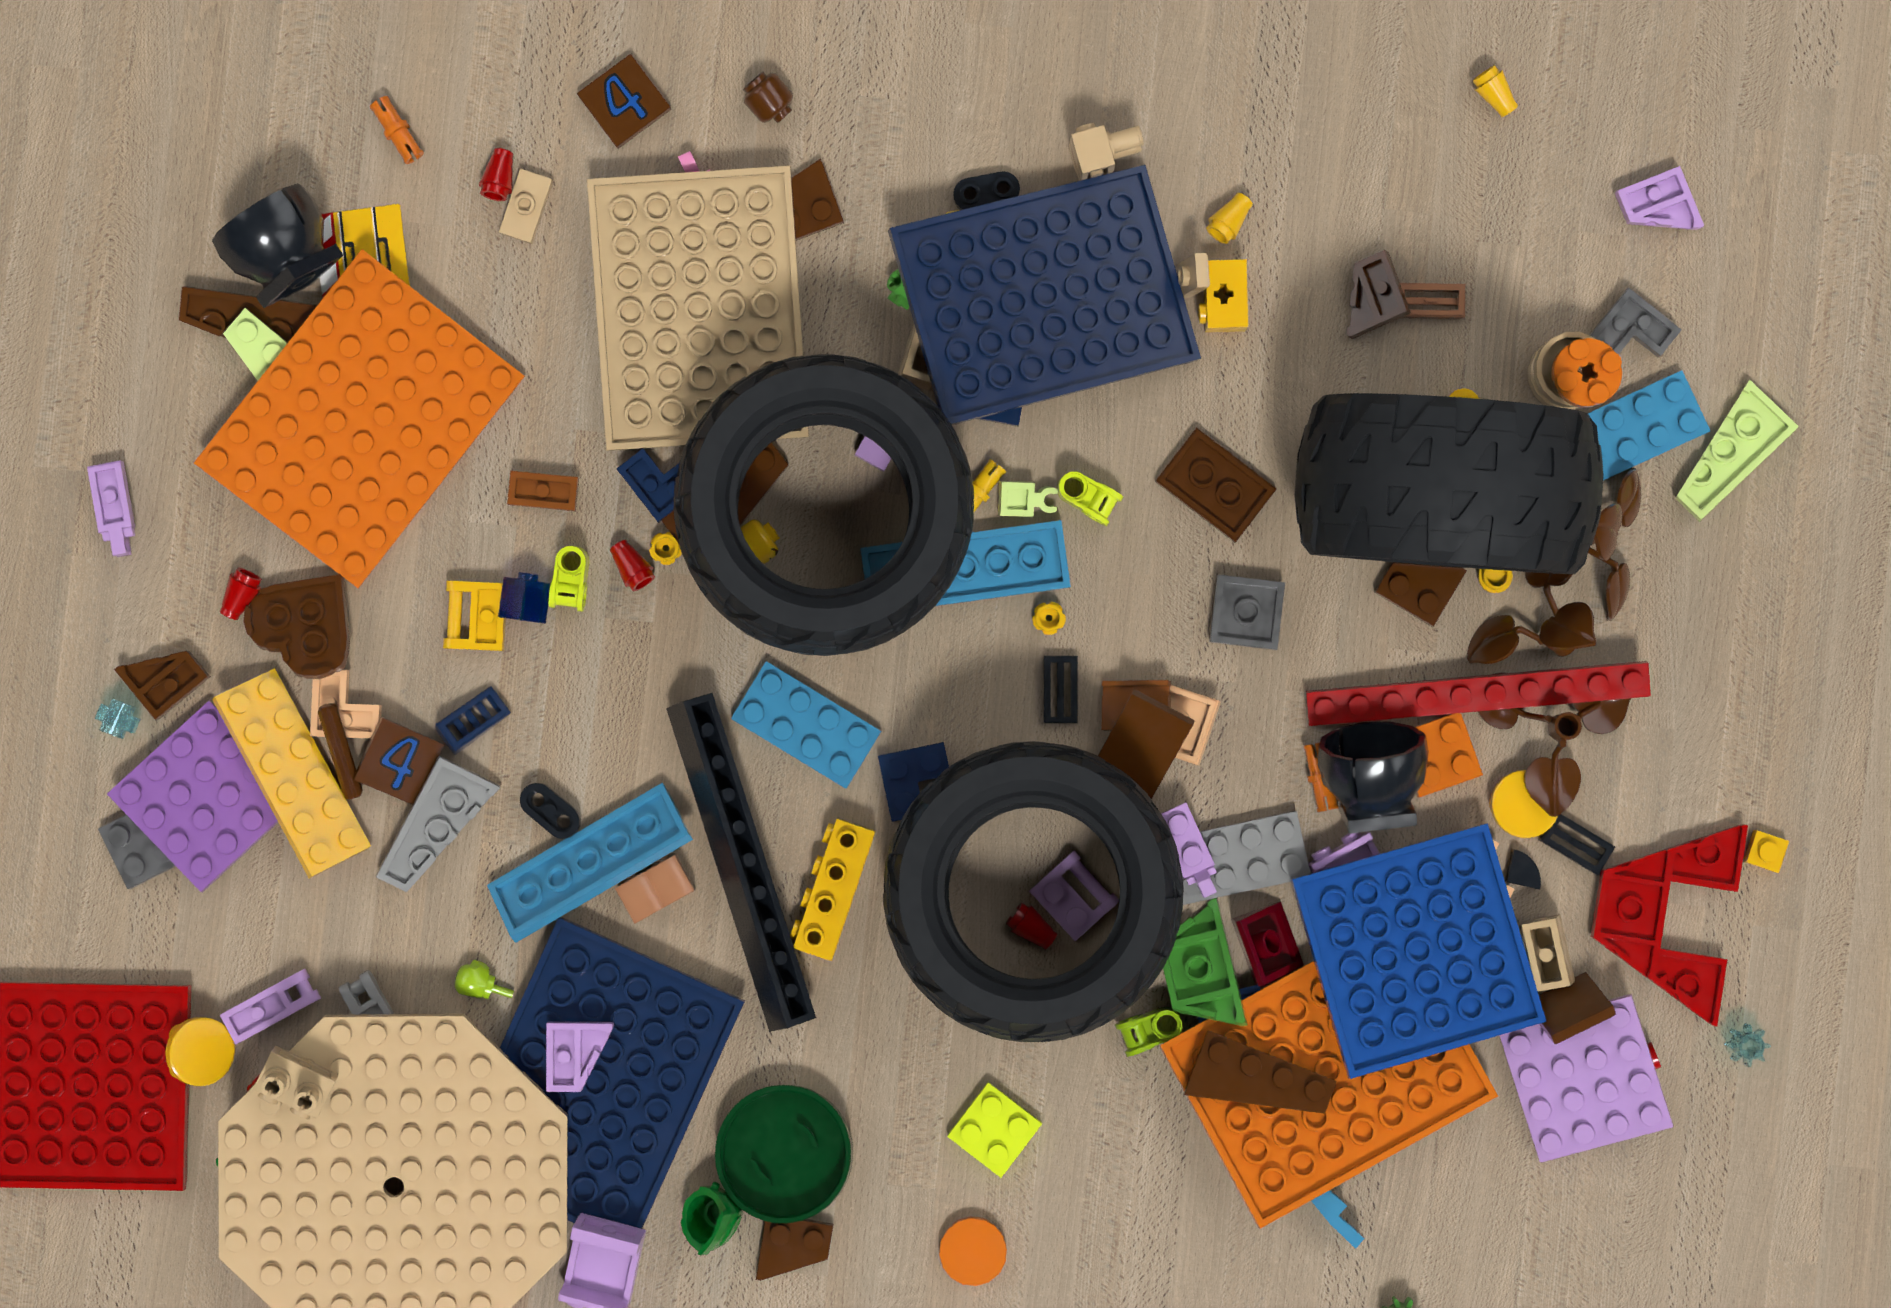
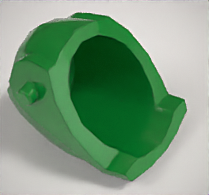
(709, 1218)

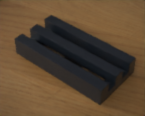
(1060, 660)
(1602, 859)

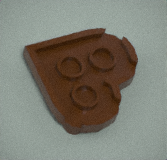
(304, 623)

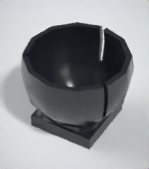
(278, 244)
(1374, 773)

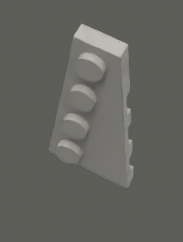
(437, 816)

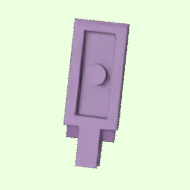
(112, 505)
(1193, 853)

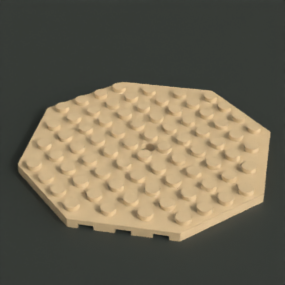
(413, 1103)

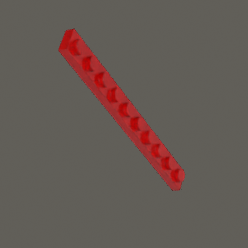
(1478, 693)

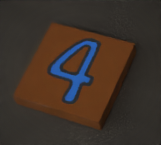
(624, 101)
(397, 760)

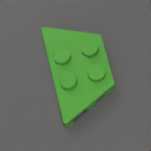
(1202, 970)

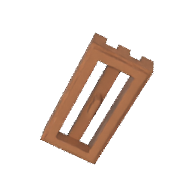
(1435, 287)

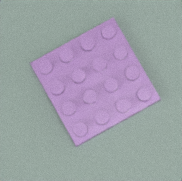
(1588, 1087)

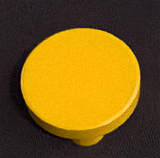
(1516, 810)
(199, 1051)

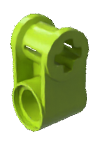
(1147, 1031)

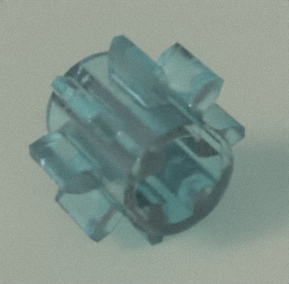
(117, 718)
(1752, 1052)

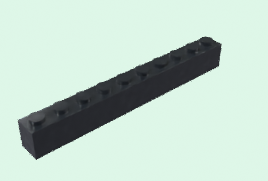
(741, 862)

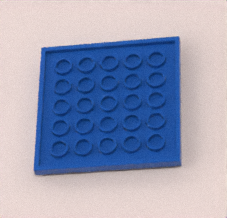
(1418, 950)

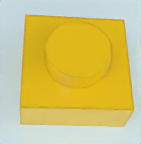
(1766, 851)

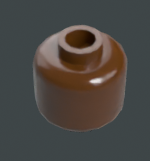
(768, 97)

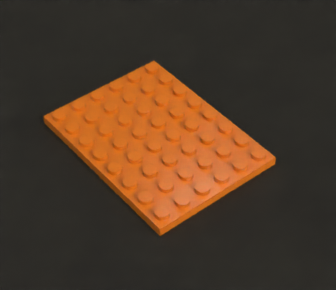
(359, 419)
(1295, 1155)

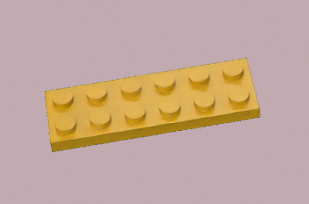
(291, 773)

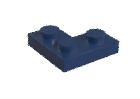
(650, 484)
(905, 769)

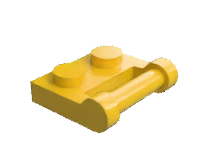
(485, 626)

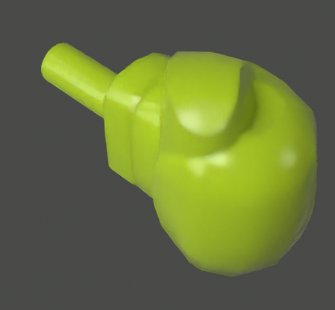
(476, 982)

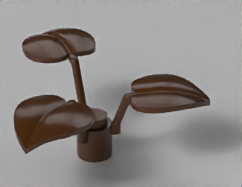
(1606, 539)
(1563, 633)
(1557, 781)

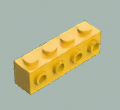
(833, 889)

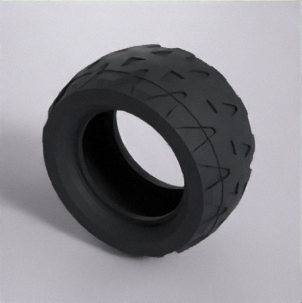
(839, 394)
(1449, 482)
(921, 868)

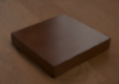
(1574, 1008)

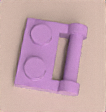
(1066, 904)

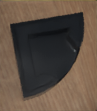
(1523, 871)

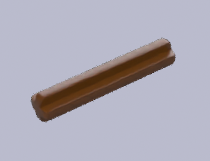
(339, 750)

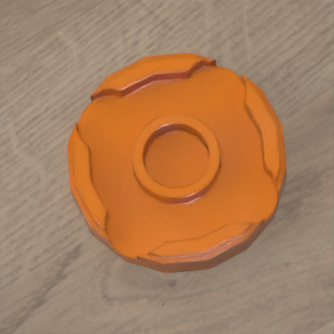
(973, 1251)

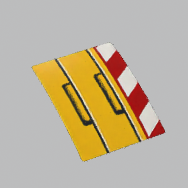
(371, 229)

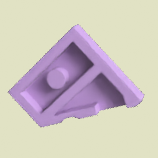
(1660, 202)
(573, 1052)

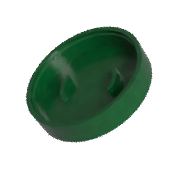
(784, 1153)

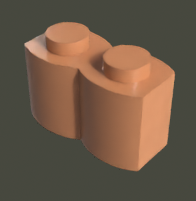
(654, 888)

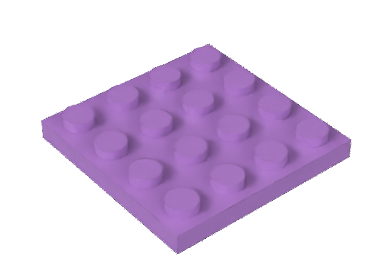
(197, 799)

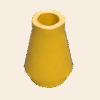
(1495, 90)
(1227, 221)

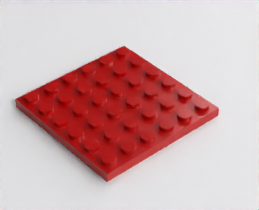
(91, 1087)

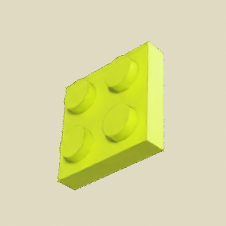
(994, 1129)

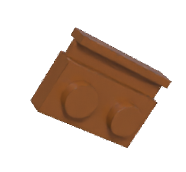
(1118, 692)

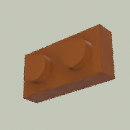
(543, 491)

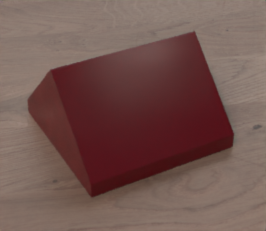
(1267, 943)

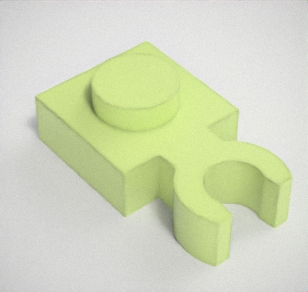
(1020, 498)

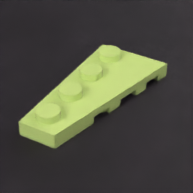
(254, 342)
(1740, 445)

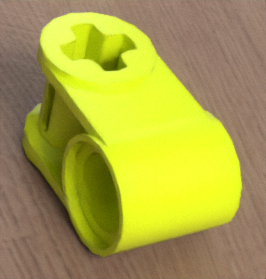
(1090, 497)
(569, 581)

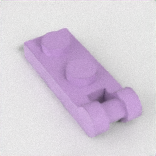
(268, 1007)

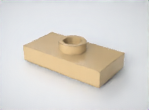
(526, 206)
(1193, 274)

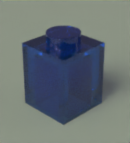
(524, 598)

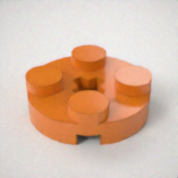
(1569, 382)

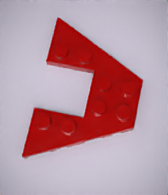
(1634, 907)

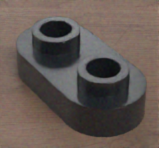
(986, 189)
(550, 811)

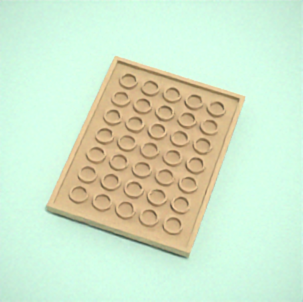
(689, 294)

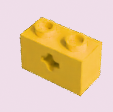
(1232, 315)

